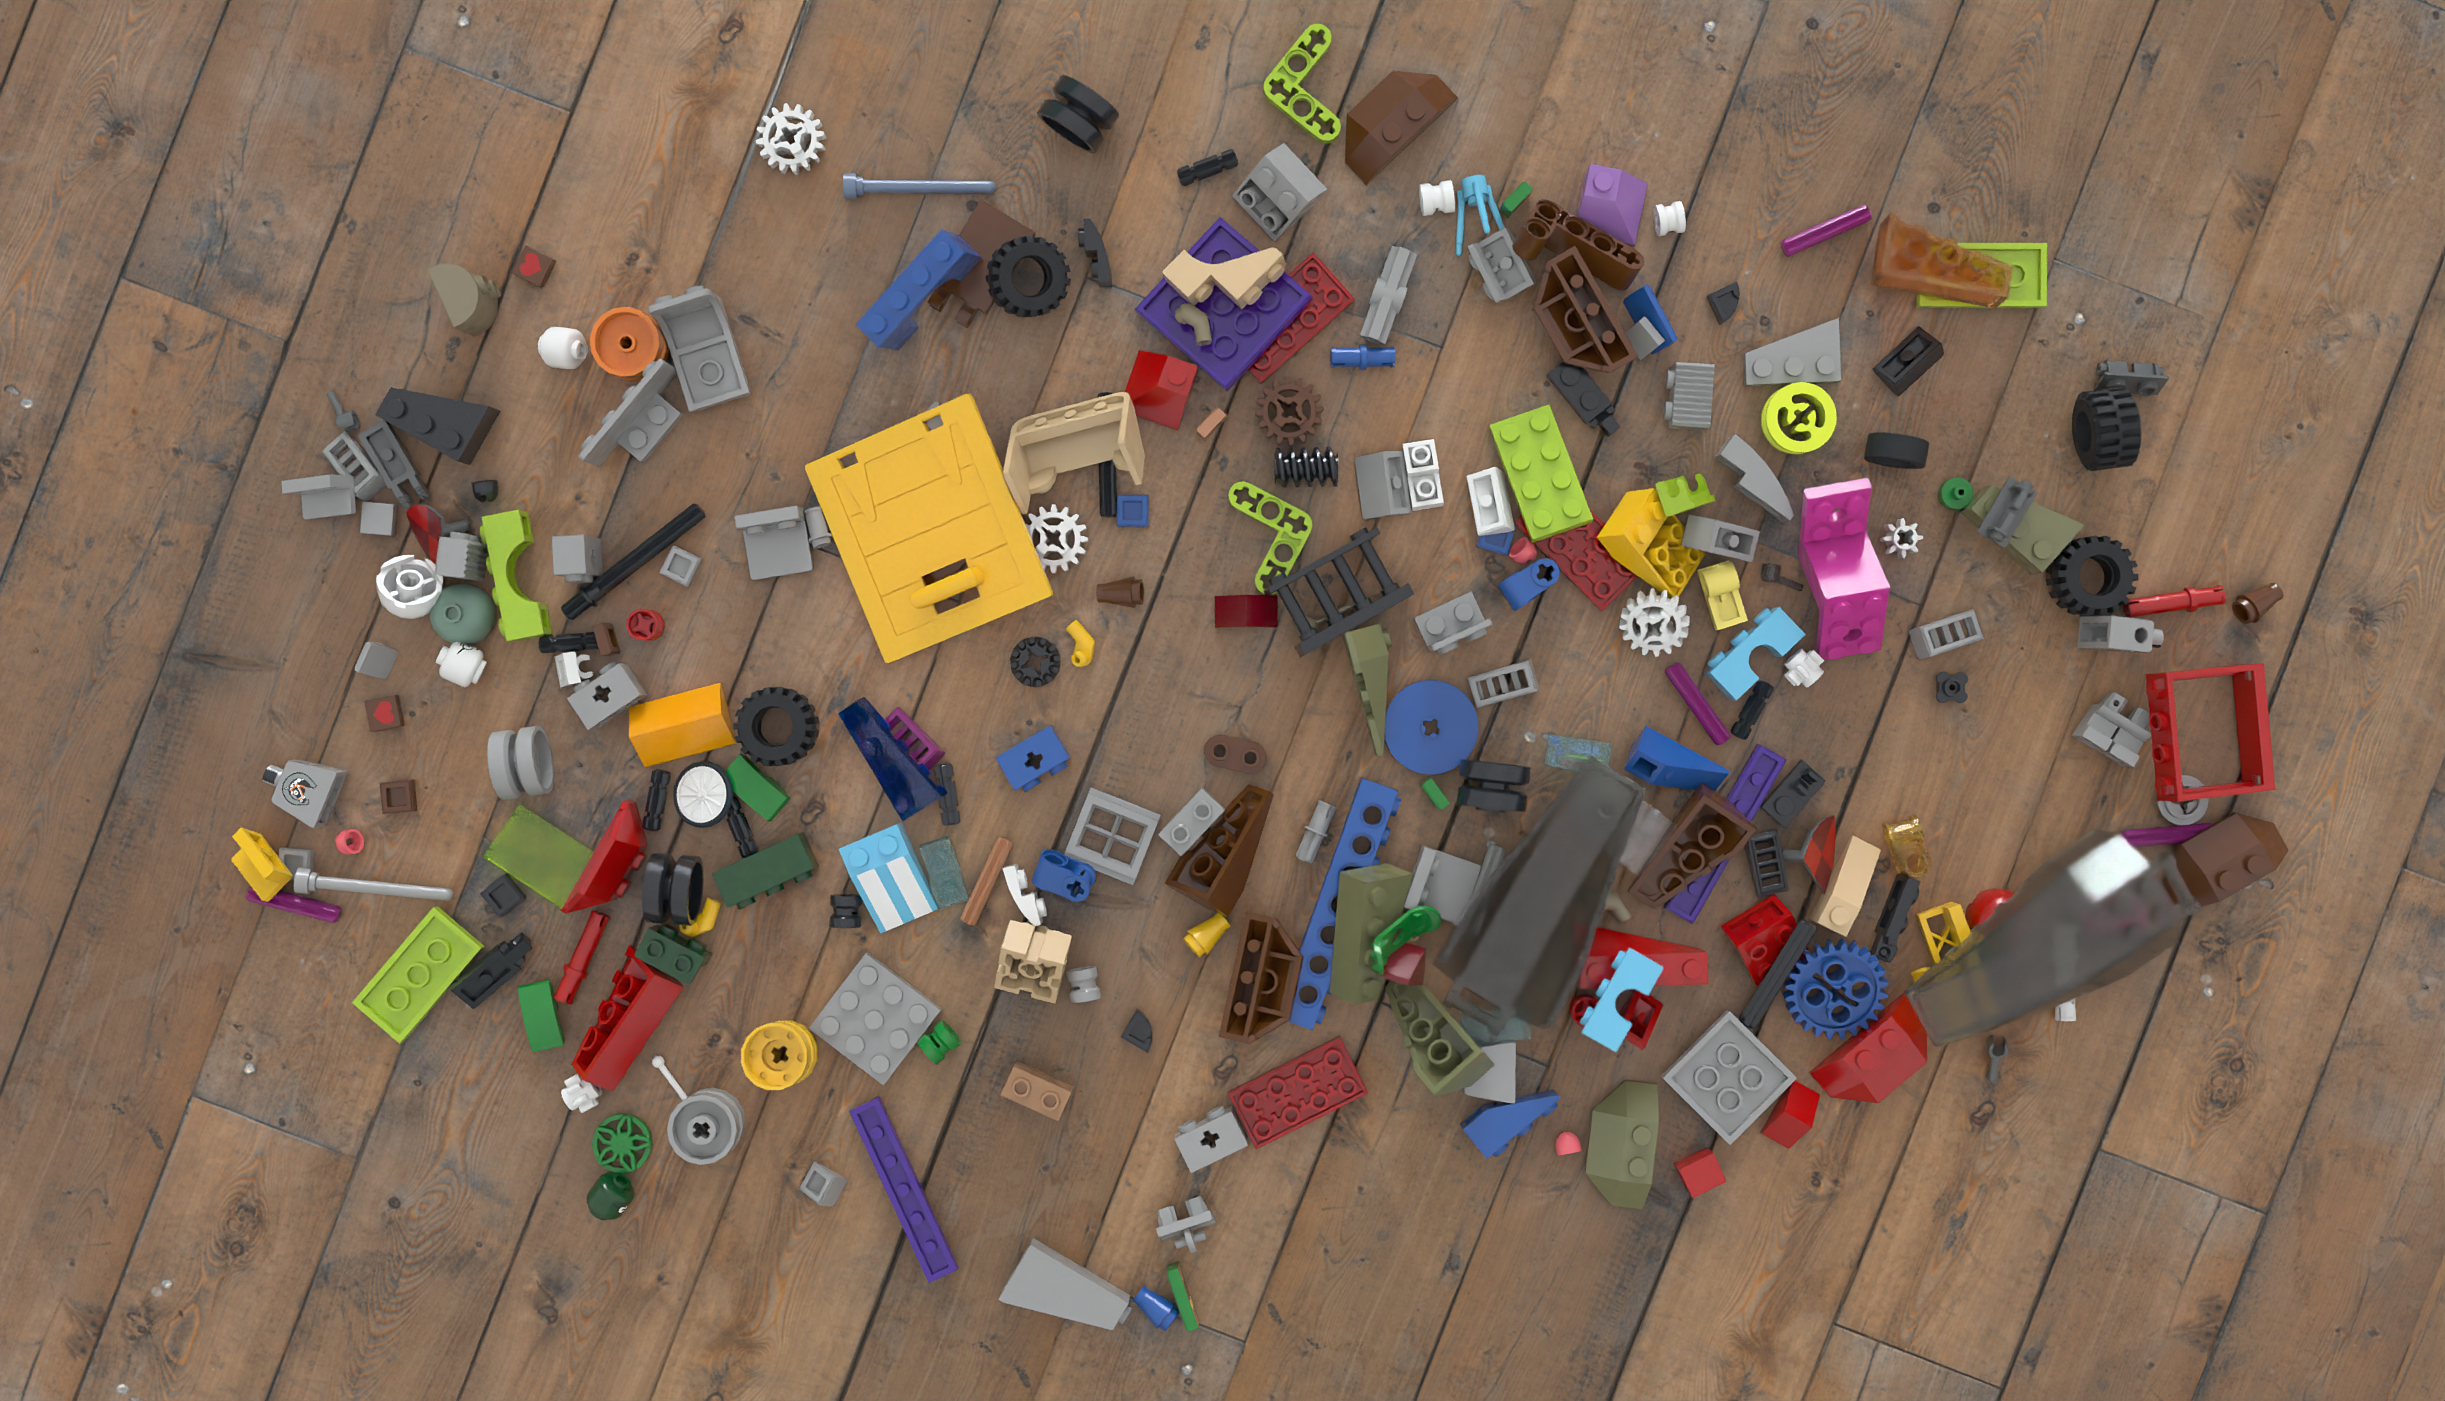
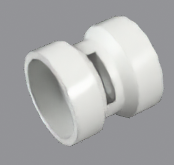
(1438, 197)

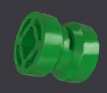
(939, 1042)

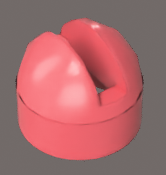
(1523, 551)
(349, 849)
(1567, 1143)

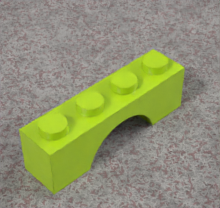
(506, 538)

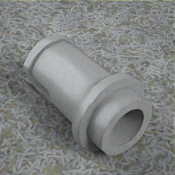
(817, 528)

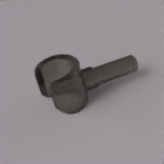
(1771, 573)

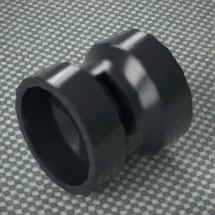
(845, 911)

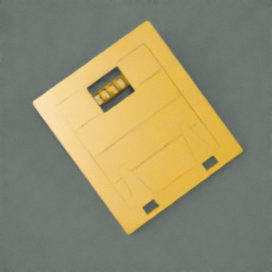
(919, 507)

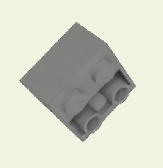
(1279, 191)

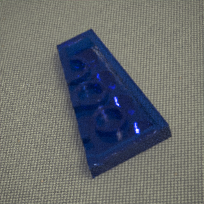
(888, 758)

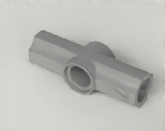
(1388, 295)

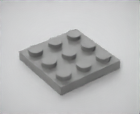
(875, 1018)
(1728, 1077)

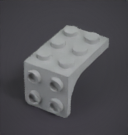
(701, 347)

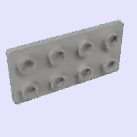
(639, 421)

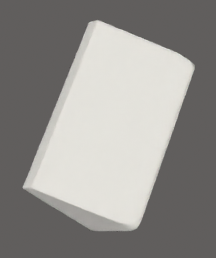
(1490, 502)

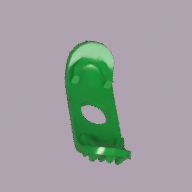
(1412, 923)

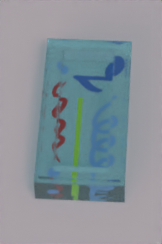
(1573, 752)

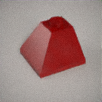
(1161, 387)

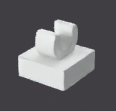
(568, 668)

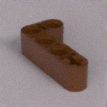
(1560, 230)

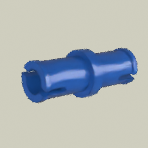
(1362, 357)

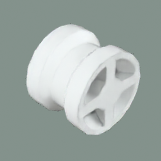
(1669, 218)

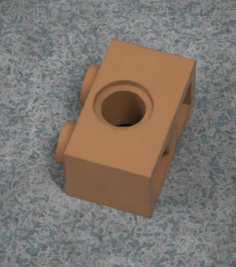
(1037, 1090)

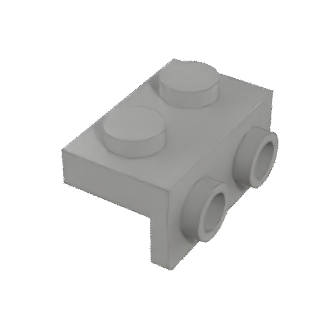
(1500, 267)

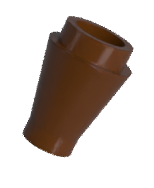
(1122, 592)
(2256, 603)

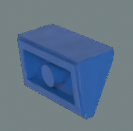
(1645, 303)

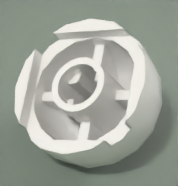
(408, 586)

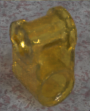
(1907, 844)

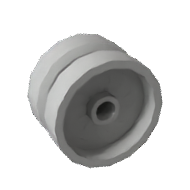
(520, 762)
(691, 1137)

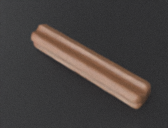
(986, 881)

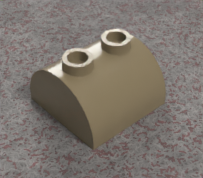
(466, 297)

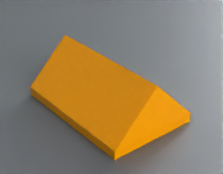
(681, 725)

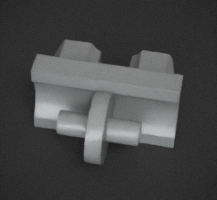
(1172, 1227)

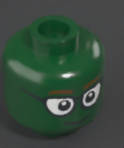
(610, 1196)

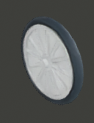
(703, 794)

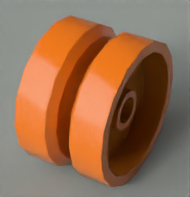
(613, 335)

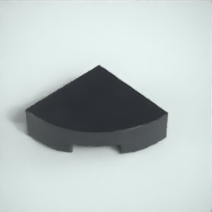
(1724, 302)
(1139, 1031)

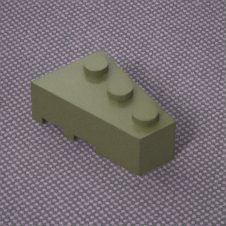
(2038, 536)

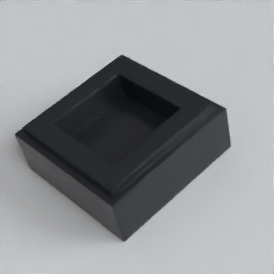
(503, 895)

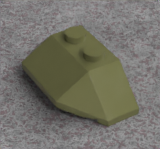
(1624, 1143)

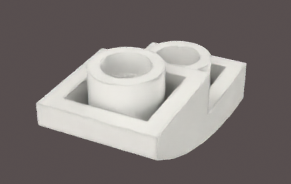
(1423, 475)
(1029, 903)

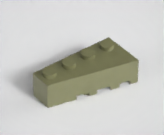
(1366, 906)

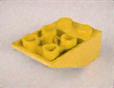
(1650, 542)

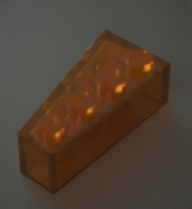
(1936, 267)

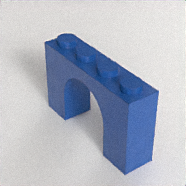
(889, 319)

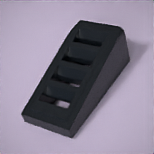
(1775, 848)

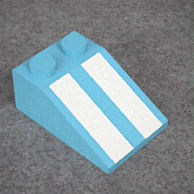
(889, 877)

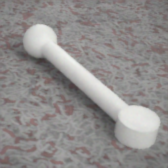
(658, 1062)

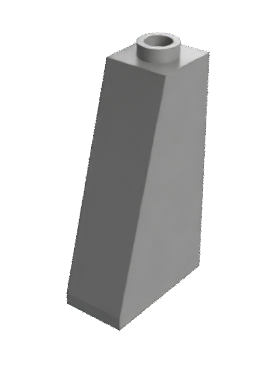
(1062, 1288)

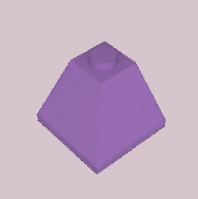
(1612, 202)

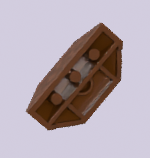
(1392, 119)
(1580, 317)
(2227, 858)
(1261, 980)

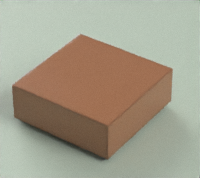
(1211, 423)

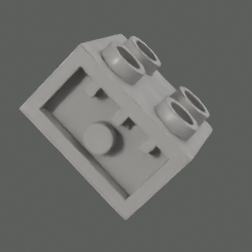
(776, 542)
(1452, 622)
(1441, 882)

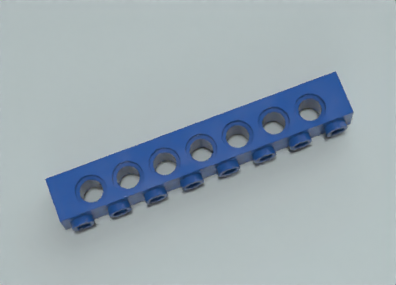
(1367, 794)

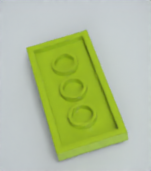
(2028, 277)
(1540, 473)
(418, 974)

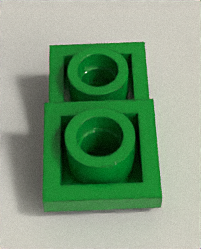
(755, 788)
(540, 1015)

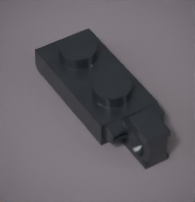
(1584, 397)
(1894, 917)
(491, 971)

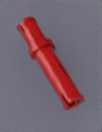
(2187, 600)
(581, 958)

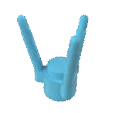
(1476, 193)

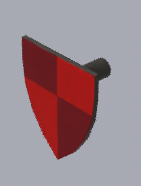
(429, 525)
(1817, 852)

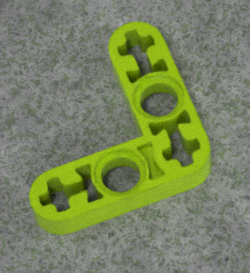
(1293, 80)
(1284, 535)

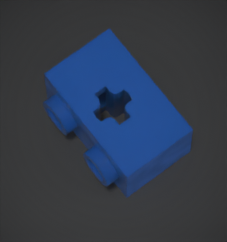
(1015, 759)

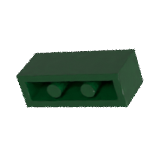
(766, 871)

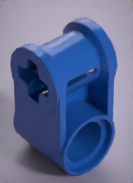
(1525, 585)
(1061, 875)

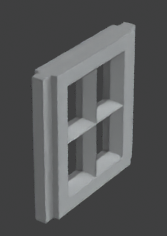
(1123, 810)

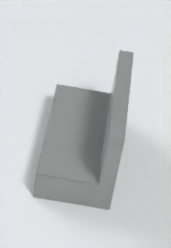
(1383, 484)
(323, 495)

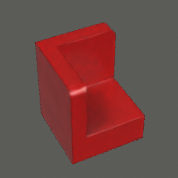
(1700, 1172)

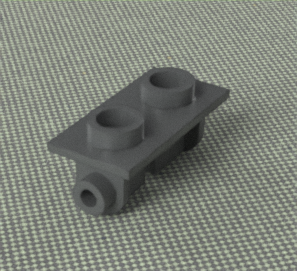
(2144, 379)
(2007, 511)

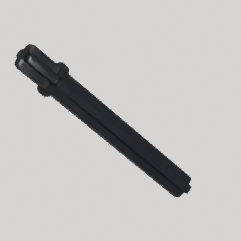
(632, 562)

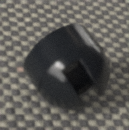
(485, 489)

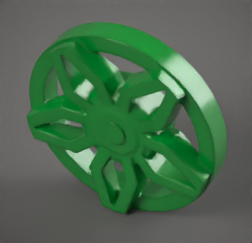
(622, 1143)

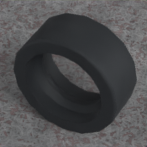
(1896, 450)

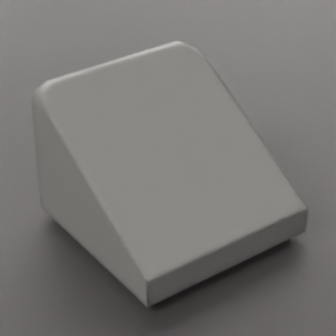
(376, 660)
(823, 1185)

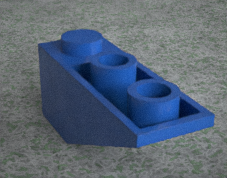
(1670, 763)
(1500, 1121)

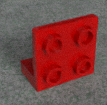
(1761, 935)

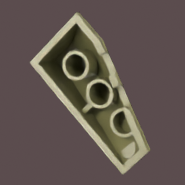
(1369, 665)
(1439, 1046)

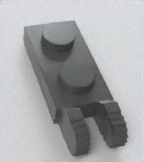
(393, 462)

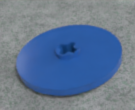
(1455, 721)

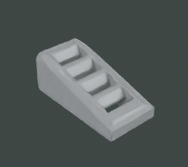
(369, 481)
(1927, 642)
(1529, 673)

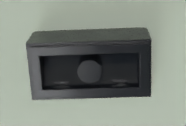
(1909, 361)

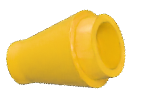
(1206, 934)

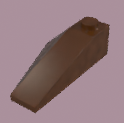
(1696, 841)
(1221, 862)

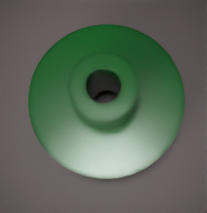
(1949, 495)

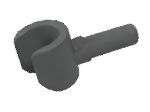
(349, 420)
(1996, 1054)

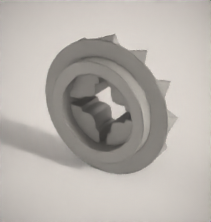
(2191, 811)

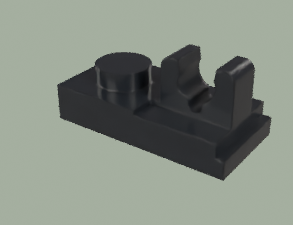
(1792, 793)

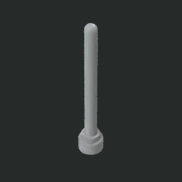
(308, 880)

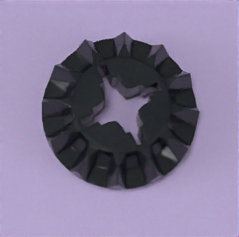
(1049, 667)

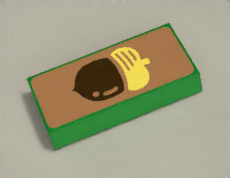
(1182, 1296)

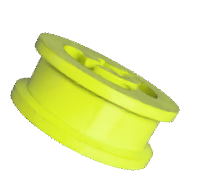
(1814, 436)

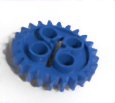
(1853, 967)

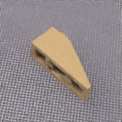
(1846, 887)

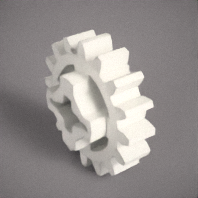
(780, 144)
(1065, 528)
(1656, 634)

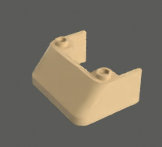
(1070, 440)

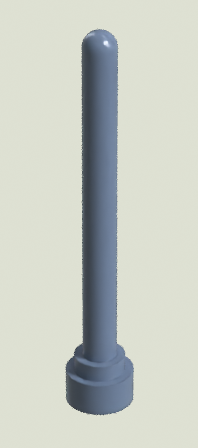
(856, 186)

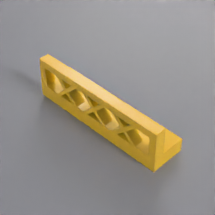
(1955, 925)

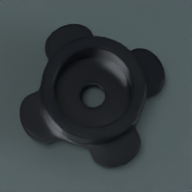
(1944, 680)

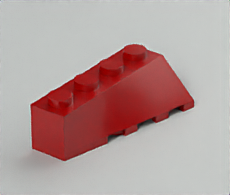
(1681, 963)
(625, 1021)

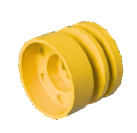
(762, 1059)

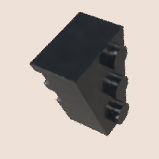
(441, 422)

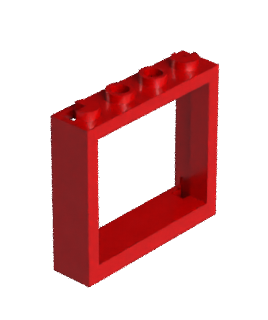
(2252, 731)

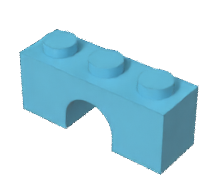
(1732, 670)
(1604, 1021)

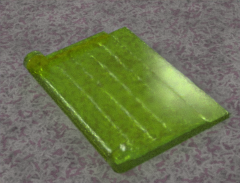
(539, 855)

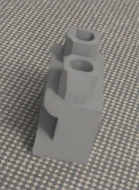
(2112, 733)

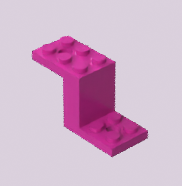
(1843, 569)

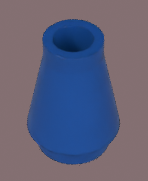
(1156, 1308)

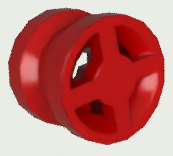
(1577, 1003)

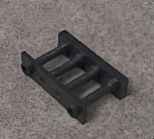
(1364, 606)

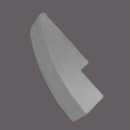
(1755, 478)

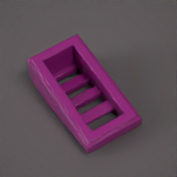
(935, 752)

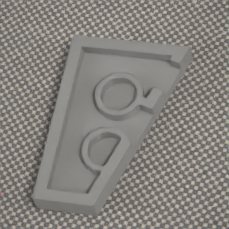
(1803, 357)

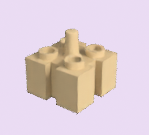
(1032, 960)

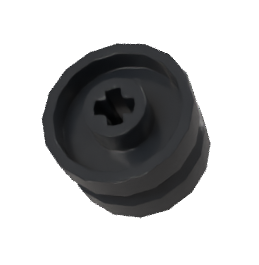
(1078, 114)
(1493, 785)
(672, 889)

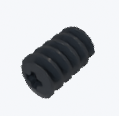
(1306, 467)

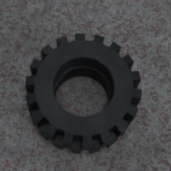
(1054, 276)
(2106, 428)
(2117, 576)
(750, 732)

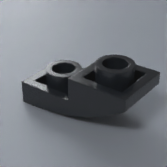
(1091, 241)

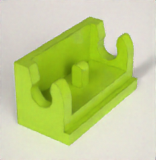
(1678, 498)

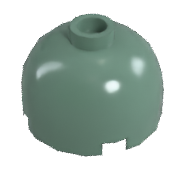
(463, 614)

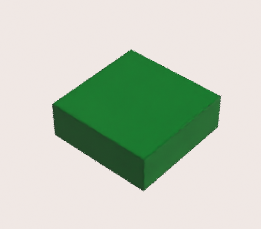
(1520, 194)
(1434, 793)

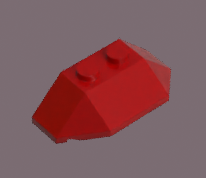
(612, 861)
(1876, 1058)

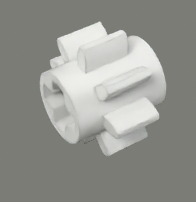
(1892, 538)
(1804, 668)
(580, 1094)

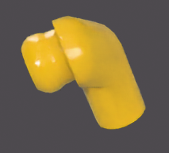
(1084, 644)
(705, 920)

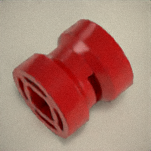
(639, 625)

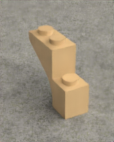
(1238, 278)

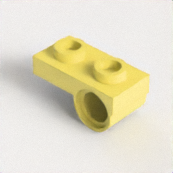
(1722, 596)

